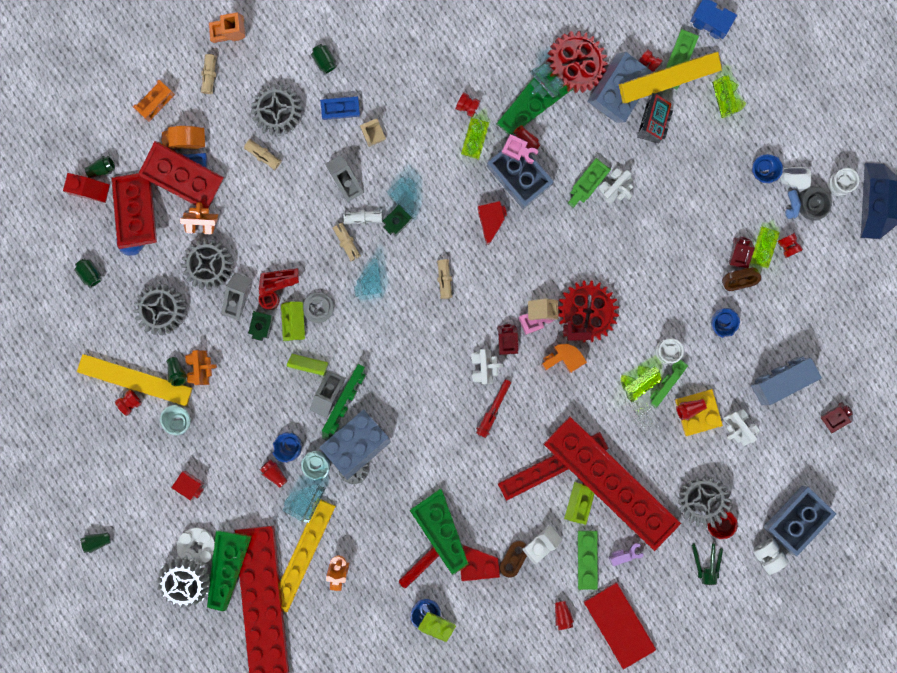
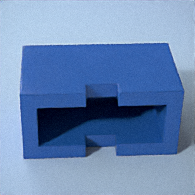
(713, 19)

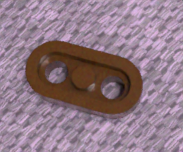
(741, 279)
(513, 558)

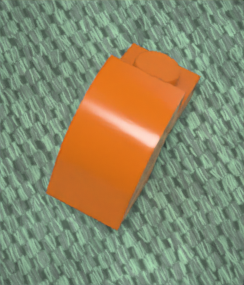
(228, 28)
(184, 137)
(568, 354)

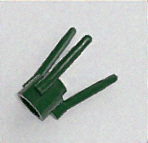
(710, 574)

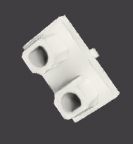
(619, 189)
(488, 366)
(739, 430)

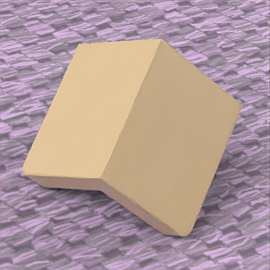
(372, 132)
(543, 309)

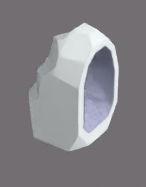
(797, 178)

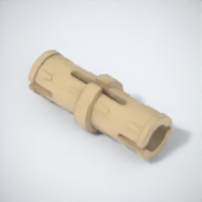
(208, 74)
(262, 154)
(346, 242)
(444, 279)

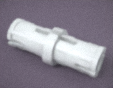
(362, 217)

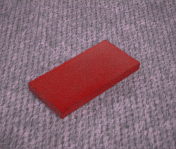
(180, 175)
(133, 211)
(619, 625)

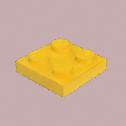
(705, 420)

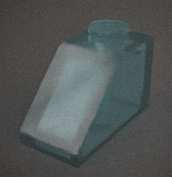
(405, 195)
(369, 283)
(304, 502)

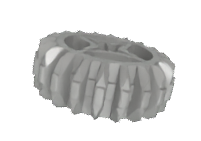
(284, 109)
(214, 259)
(143, 305)
(697, 503)
(181, 591)

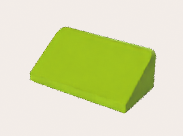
(292, 321)
(307, 364)
(579, 504)

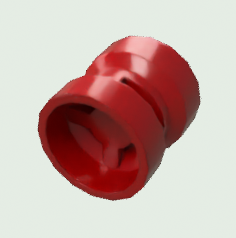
(648, 57)
(467, 104)
(787, 241)
(271, 302)
(128, 402)

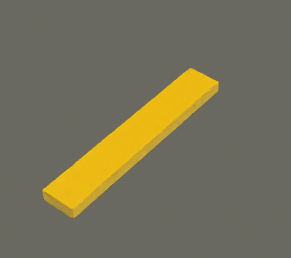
(670, 77)
(134, 380)
(304, 553)

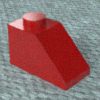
(86, 188)
(491, 219)

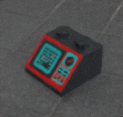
(654, 119)

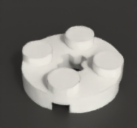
(203, 538)

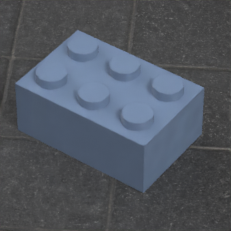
(607, 93)
(521, 180)
(785, 380)
(355, 444)
(799, 520)

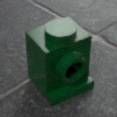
(398, 213)
(266, 321)

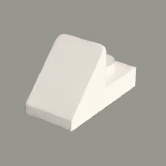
(542, 544)

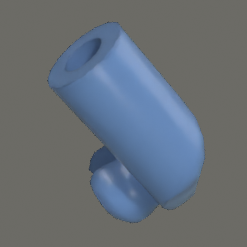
(795, 205)

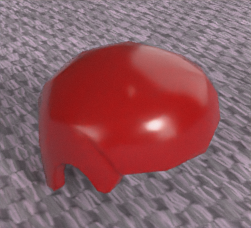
(726, 528)

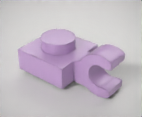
(621, 557)

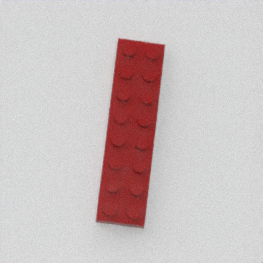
(612, 483)
(263, 603)

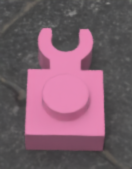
(516, 148)
(531, 326)

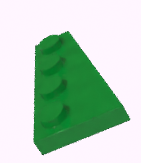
(528, 107)
(341, 406)
(438, 525)
(226, 565)

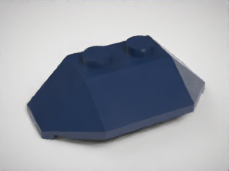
(879, 201)

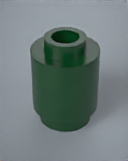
(323, 58)
(88, 272)

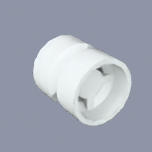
(846, 179)
(669, 351)
(769, 553)

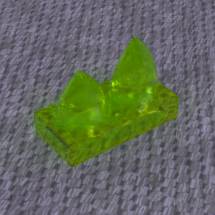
(727, 102)
(475, 138)
(764, 247)
(637, 387)

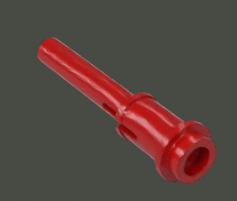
(489, 419)

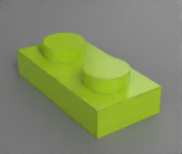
(437, 627)

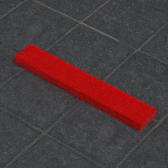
(538, 473)

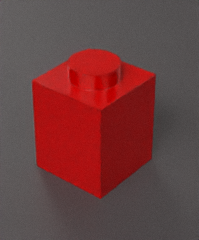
(188, 486)

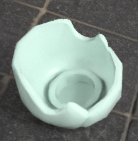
(175, 427)
(312, 460)

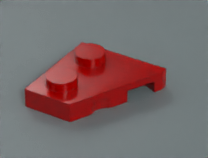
(277, 280)
(480, 565)

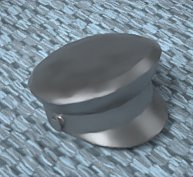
(815, 203)

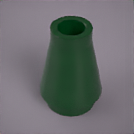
(100, 167)
(176, 373)
(94, 542)

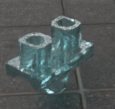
(551, 87)

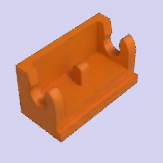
(154, 101)

